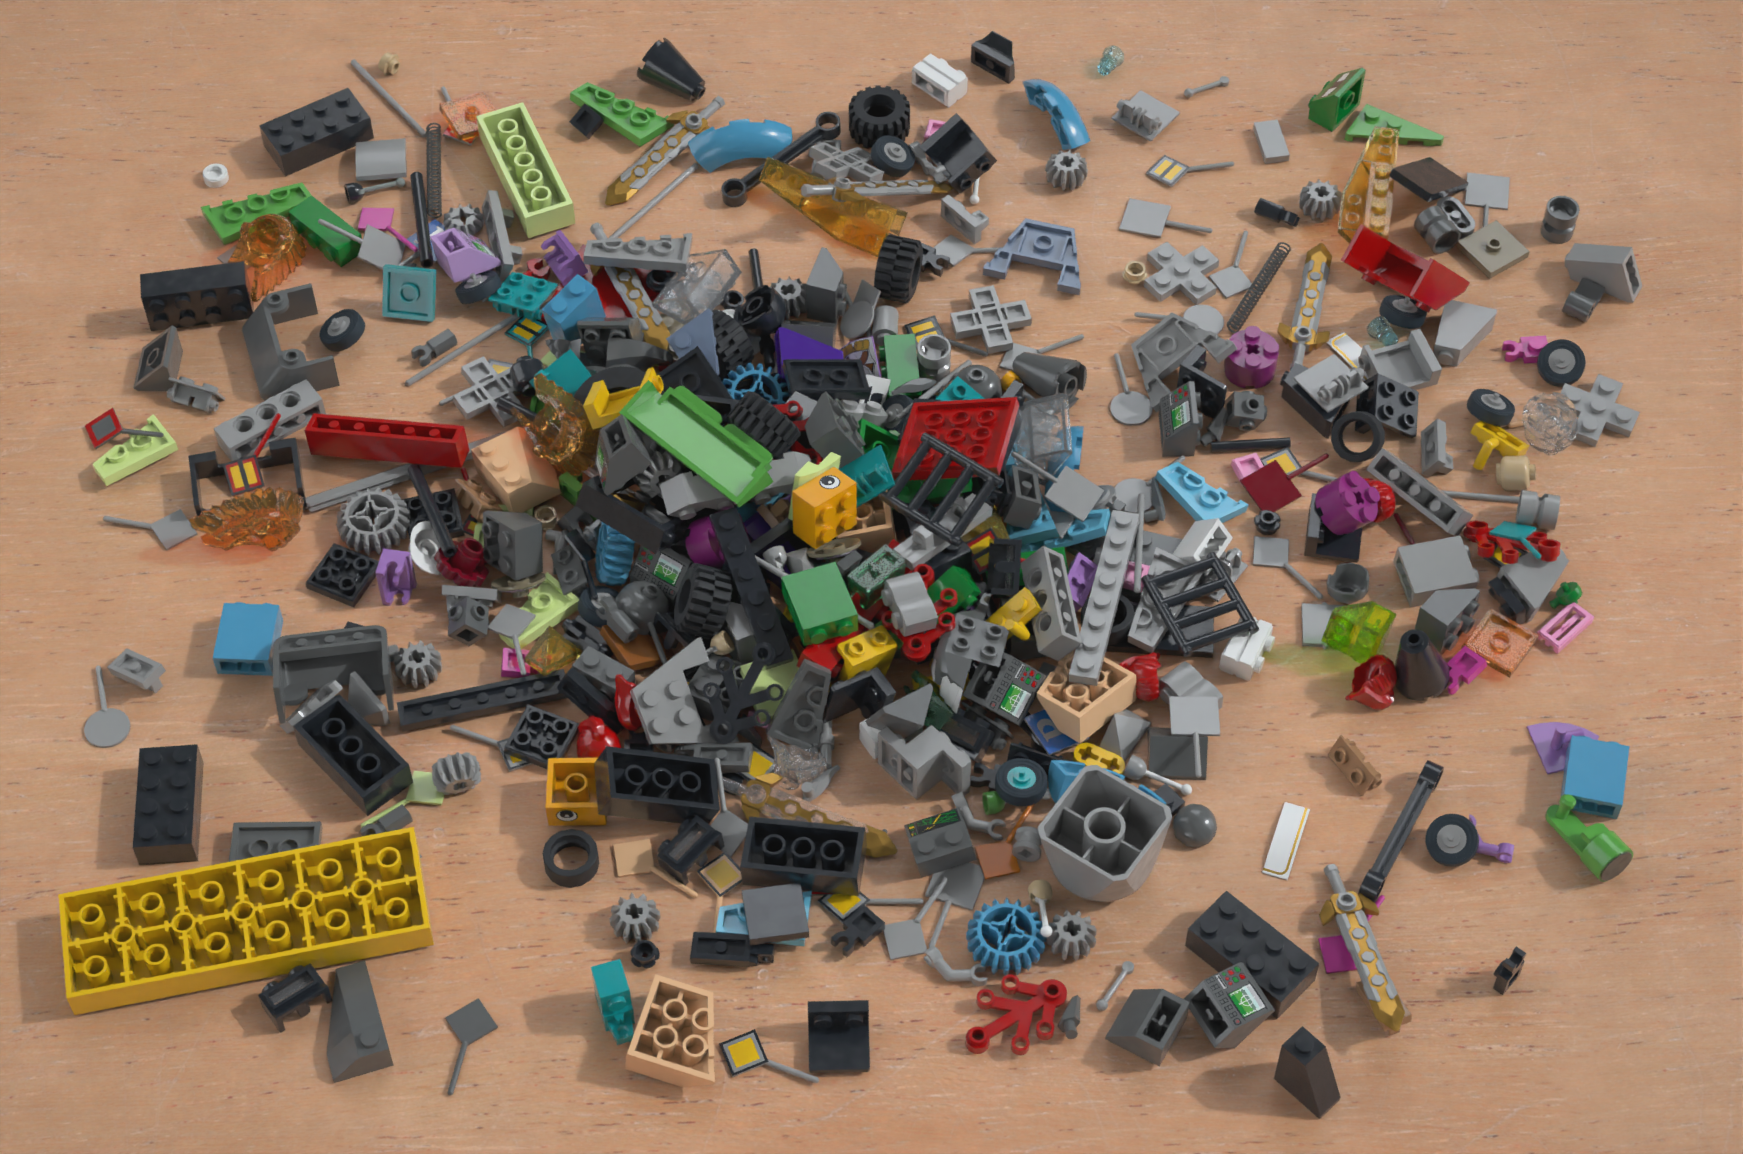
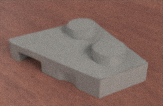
(315, 701)

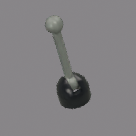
(355, 192)

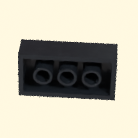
(316, 131)
(196, 296)
(353, 754)
(655, 785)
(168, 804)
(808, 853)
(1236, 934)

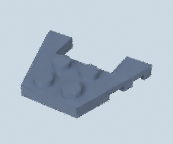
(1041, 246)

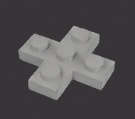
(852, 163)
(1181, 273)
(990, 319)
(485, 391)
(1599, 410)

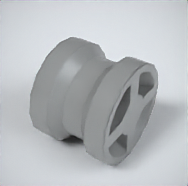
(1028, 844)

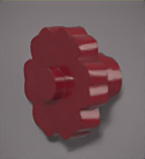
(466, 566)

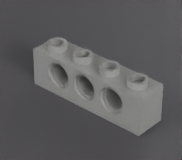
(244, 432)
(1419, 492)
(1056, 624)

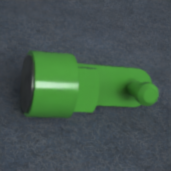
(1596, 845)

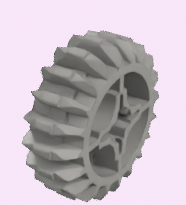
(356, 521)

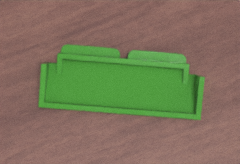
(694, 436)

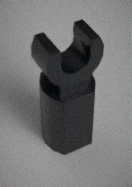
(1275, 212)

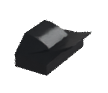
(994, 56)

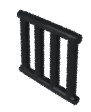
(949, 455)
(1175, 625)

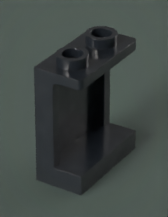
(959, 152)

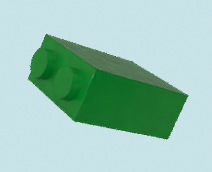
(819, 604)

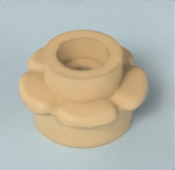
(389, 64)
(1134, 272)
(547, 513)

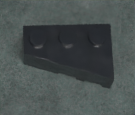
(950, 556)

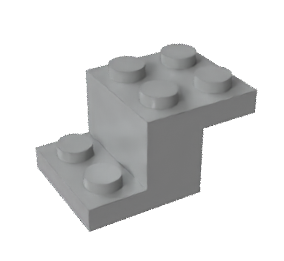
(924, 761)

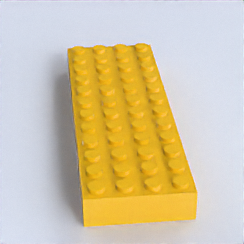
(243, 920)

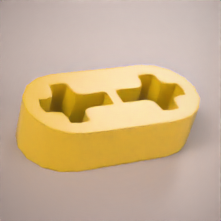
(1099, 757)

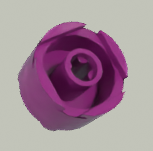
(1254, 359)
(1347, 503)
(703, 544)

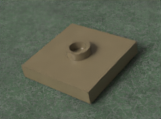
(1493, 249)

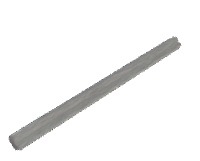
(381, 480)

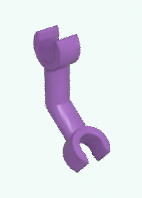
(1502, 851)

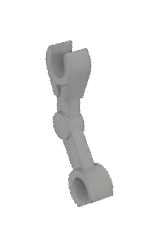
(928, 168)

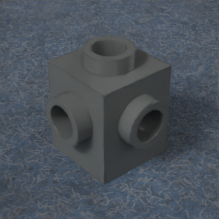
(1245, 410)
(468, 621)

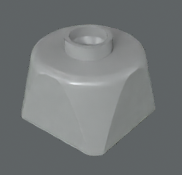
(1104, 836)

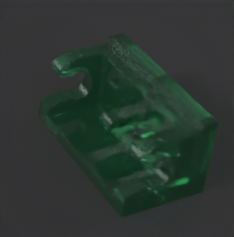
(871, 575)
(938, 711)

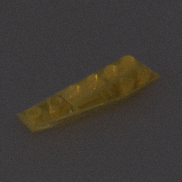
(1370, 189)
(853, 223)

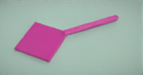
(382, 219)
(1335, 953)

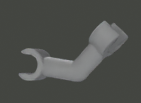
(974, 824)
(935, 959)

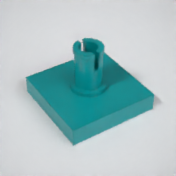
(409, 292)

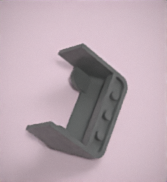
(280, 369)
(325, 656)

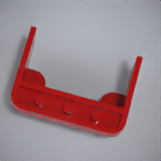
(1402, 270)

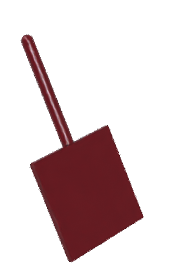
(1273, 487)

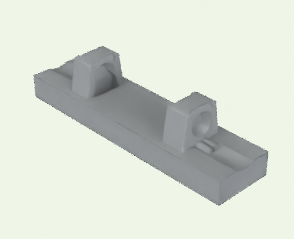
(496, 222)
(925, 544)

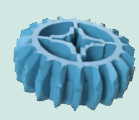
(759, 377)
(613, 556)
(994, 924)

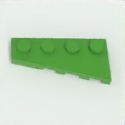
(621, 114)

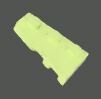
(135, 453)
(549, 607)

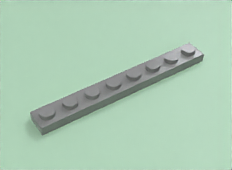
(1104, 598)

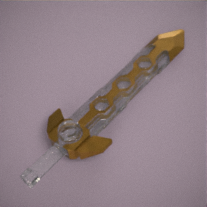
(762, 797)

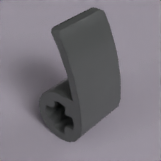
(1584, 300)

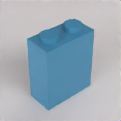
(571, 304)
(247, 638)
(1595, 775)

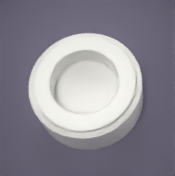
(215, 175)

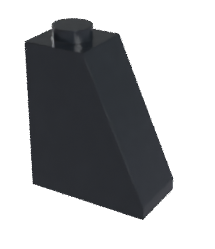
(1306, 405)
(1307, 1072)

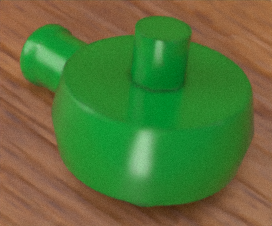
(1566, 594)

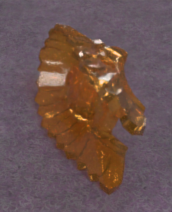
(272, 249)
(560, 429)
(257, 518)

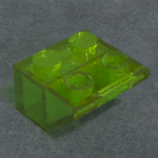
(1359, 629)

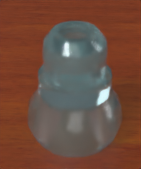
(1111, 58)
(1382, 331)

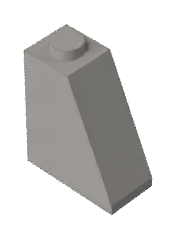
(1607, 266)
(1461, 331)
(1532, 580)

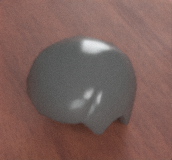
(1348, 583)
(1194, 825)

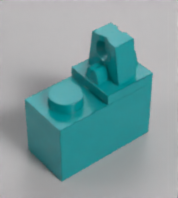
(614, 1000)

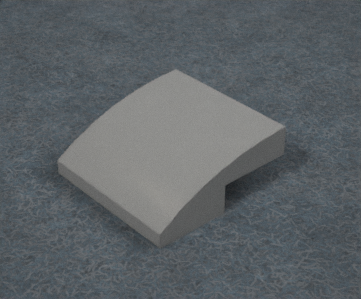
(381, 159)

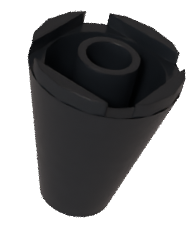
(671, 71)
(1420, 667)

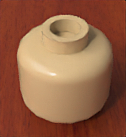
(1515, 473)

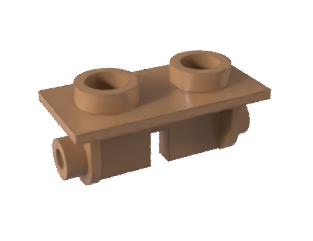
(475, 498)
(1352, 765)

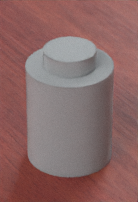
(884, 323)

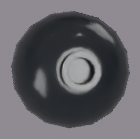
(761, 312)

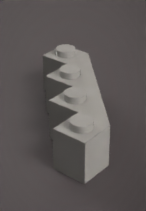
(689, 494)

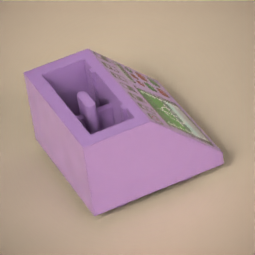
(462, 254)

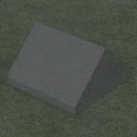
(159, 361)
(905, 714)
(1174, 755)

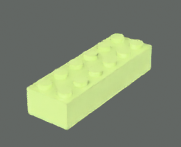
(526, 170)

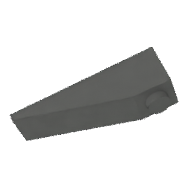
(356, 1029)

